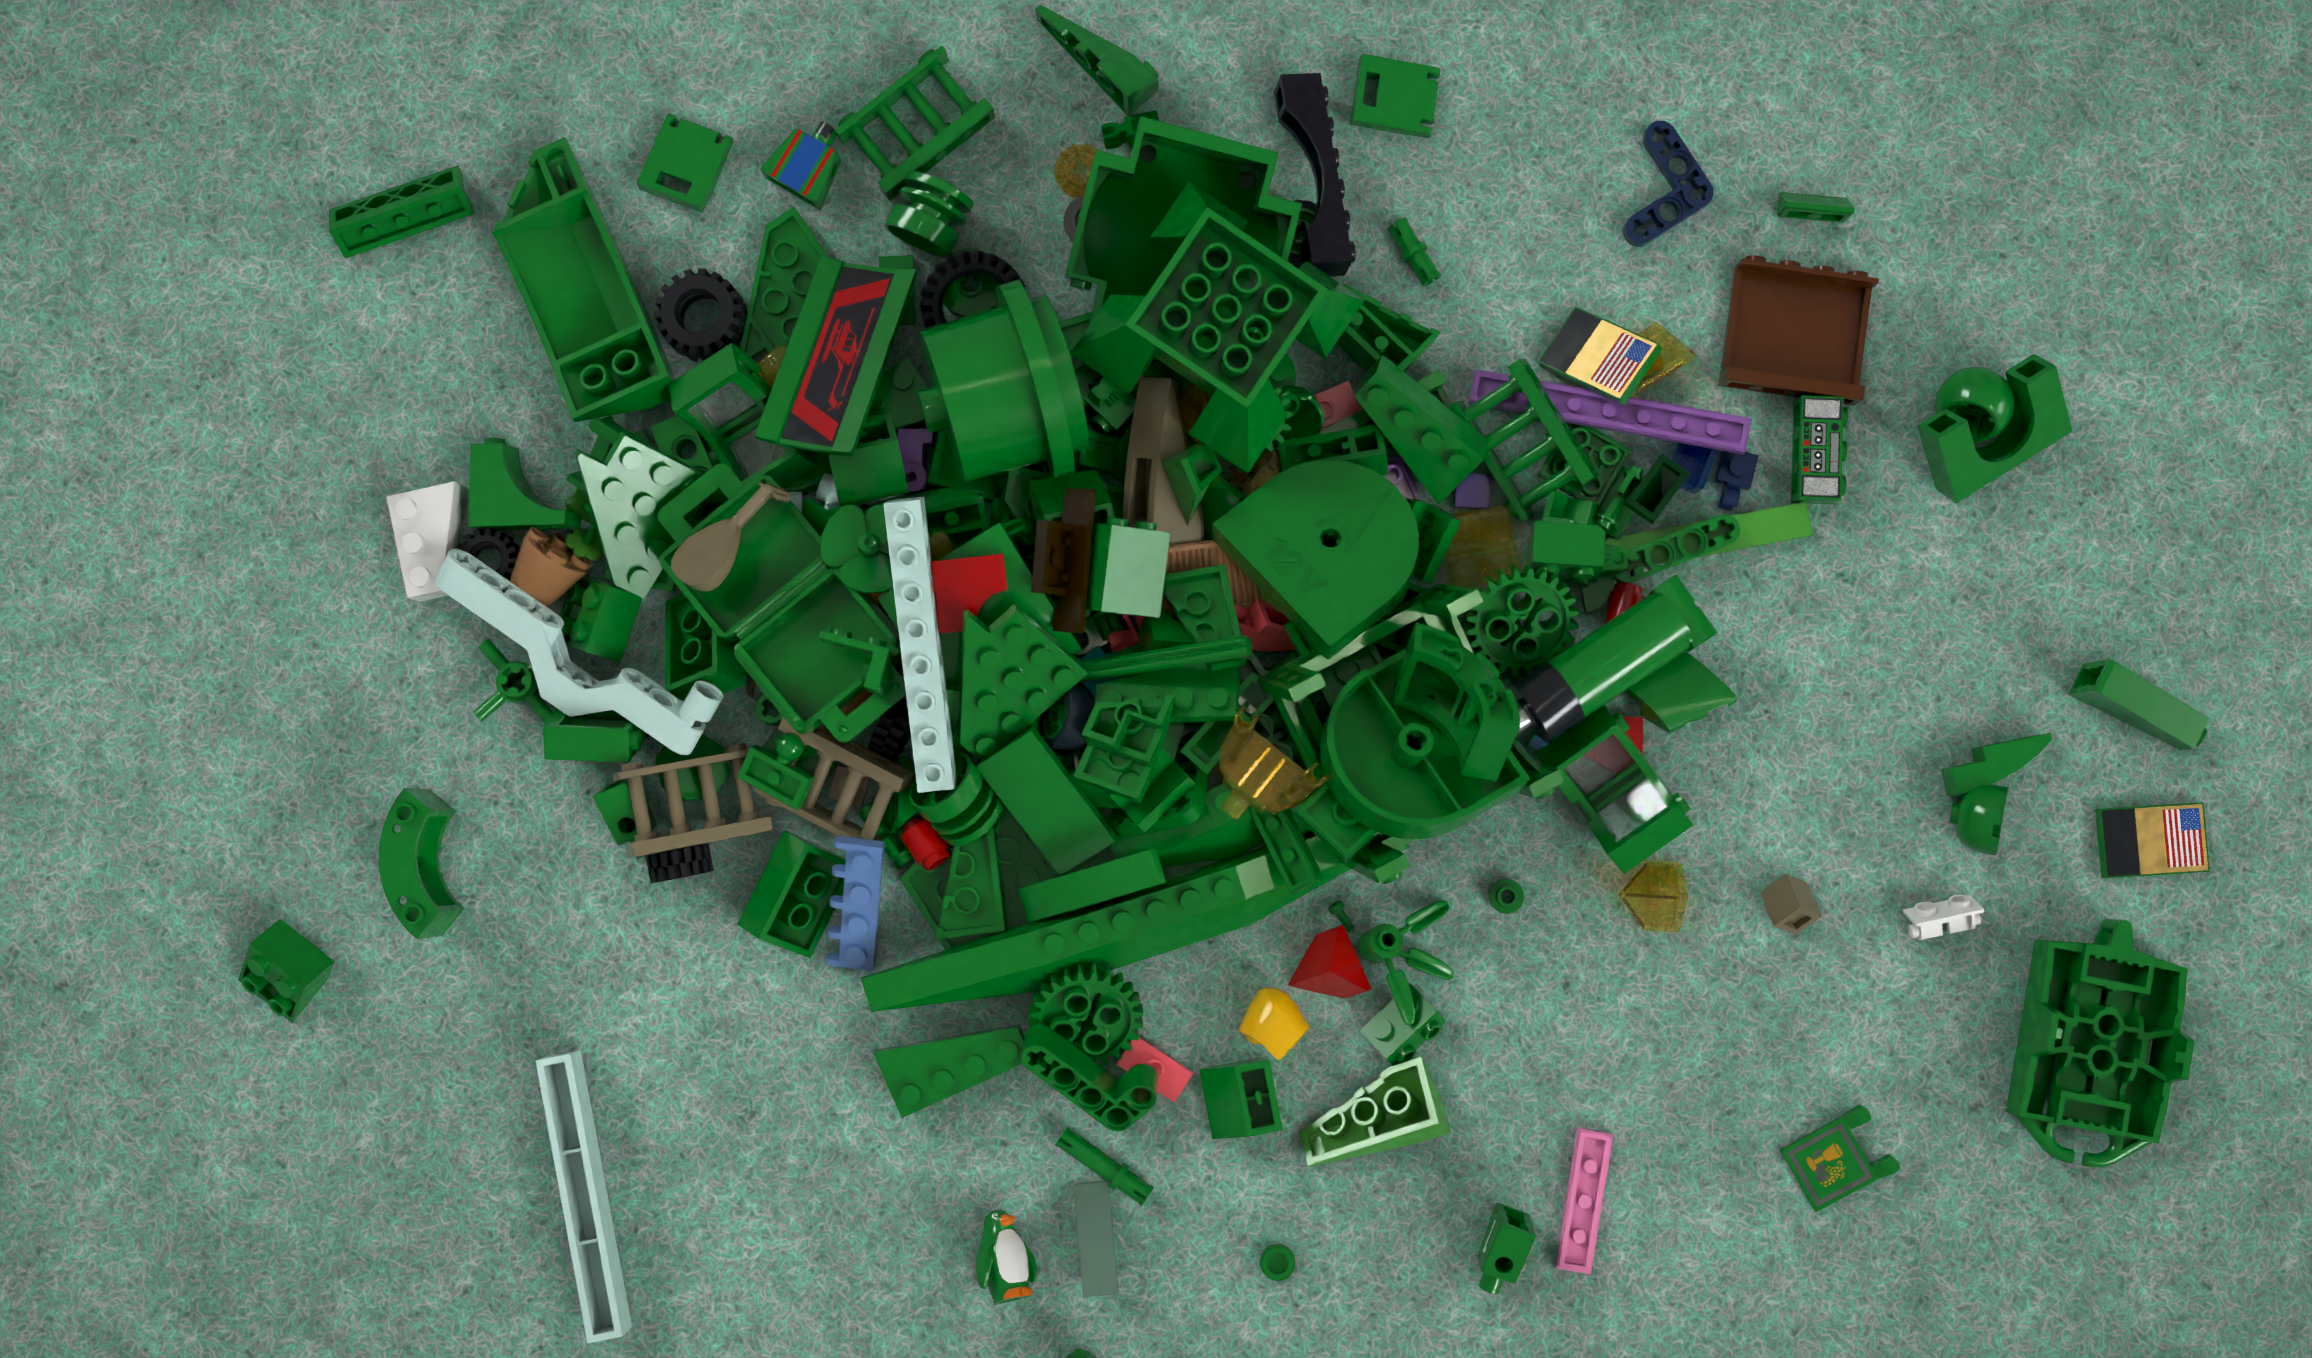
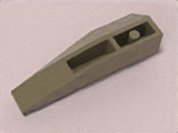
(1154, 436)

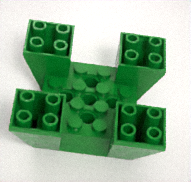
(1164, 324)

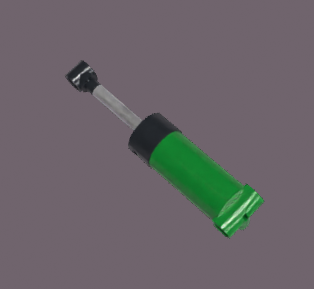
(1610, 660)

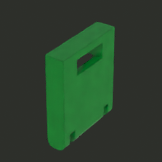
(1402, 96)
(688, 155)

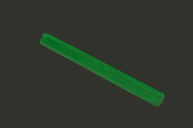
(1167, 658)

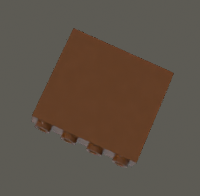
(1796, 329)

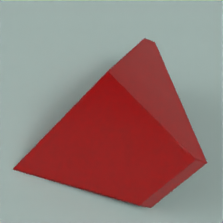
(1331, 966)

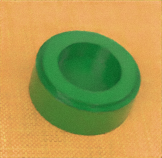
(1277, 1262)

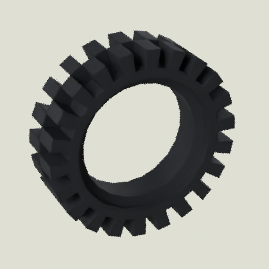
(953, 268)

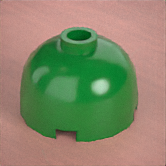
(1980, 818)

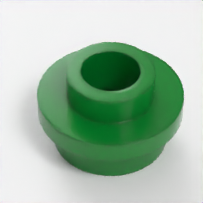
(1495, 896)

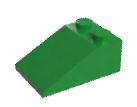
(696, 652)

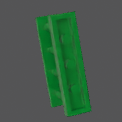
(947, 135)
(1558, 439)

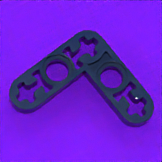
(1678, 196)

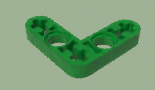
(1179, 814)

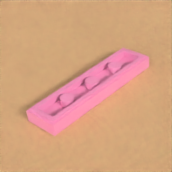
(1583, 1201)

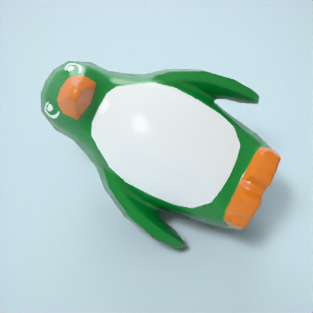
(1004, 1260)

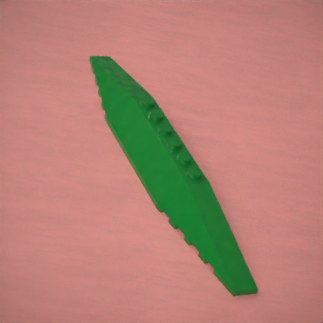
(1107, 934)

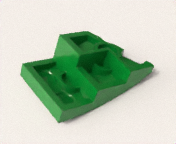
(1680, 693)
(1124, 745)

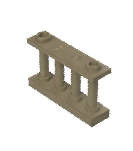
(860, 763)
(681, 833)

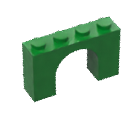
(2036, 423)

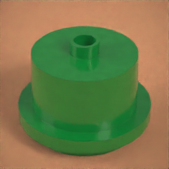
(1005, 388)

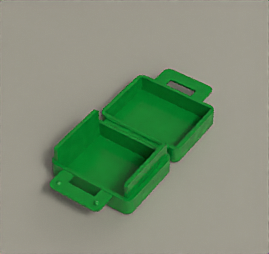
(779, 604)

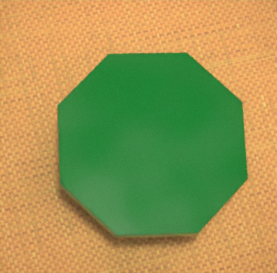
(689, 778)

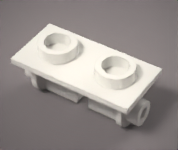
(1958, 913)

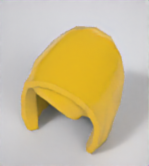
(1274, 1022)

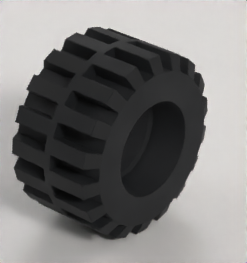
(684, 293)

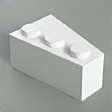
(425, 530)

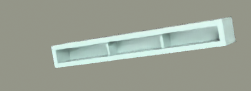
(584, 1196)

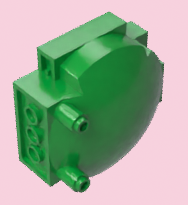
(1133, 194)

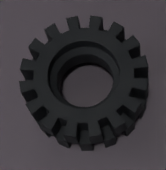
(493, 538)
(891, 731)
(679, 863)

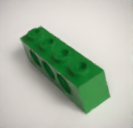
(671, 437)

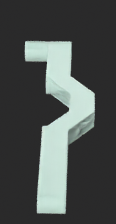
(558, 679)

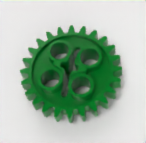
(1545, 635)
(1114, 1025)

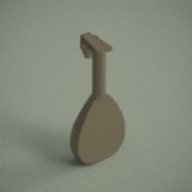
(710, 553)

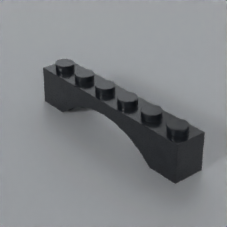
(1303, 113)

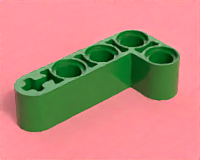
(1087, 1084)

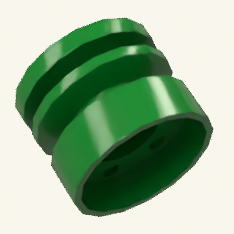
(932, 207)
(961, 812)

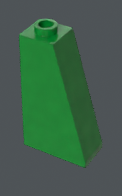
(2139, 704)

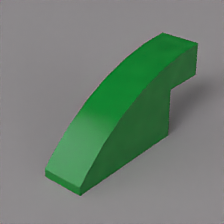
(1092, 885)

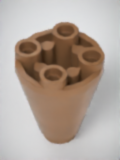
(547, 566)

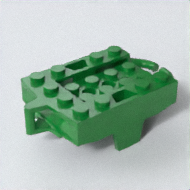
(2125, 1092)

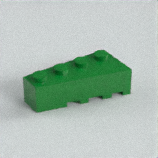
(1420, 428)
(942, 1067)

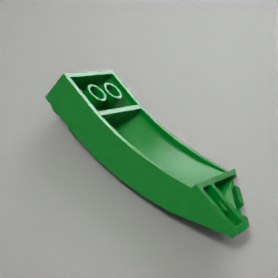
(580, 291)

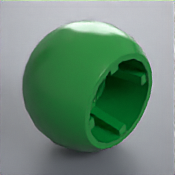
(1979, 398)

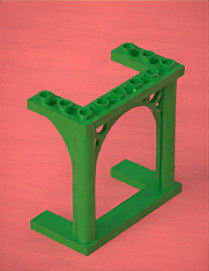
(1293, 682)

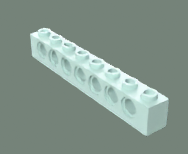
(920, 644)

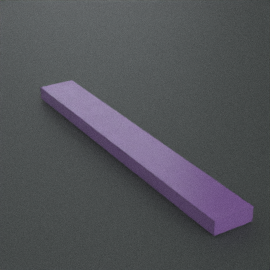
(1636, 417)

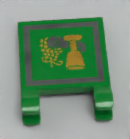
(1832, 1163)

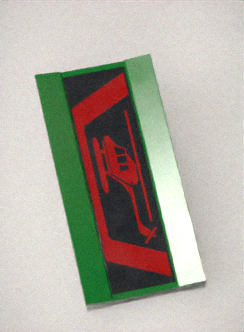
(835, 357)

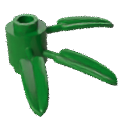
(1386, 942)

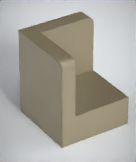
(1790, 904)

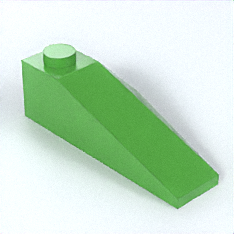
(1386, 1115)

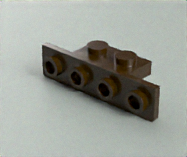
(1064, 559)

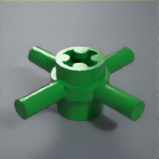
(507, 672)

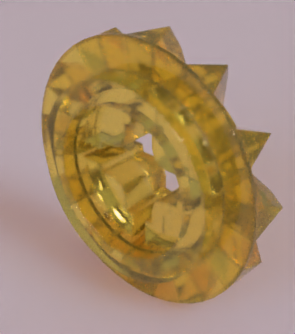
(1066, 163)

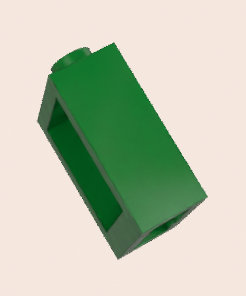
(591, 737)

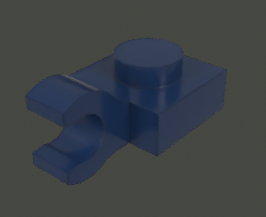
(1736, 473)

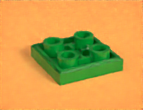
(1605, 455)

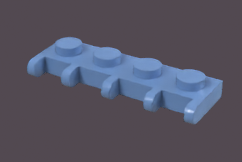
(858, 904)

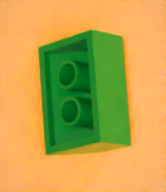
(794, 895)

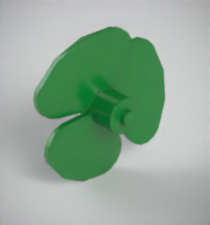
(858, 550)

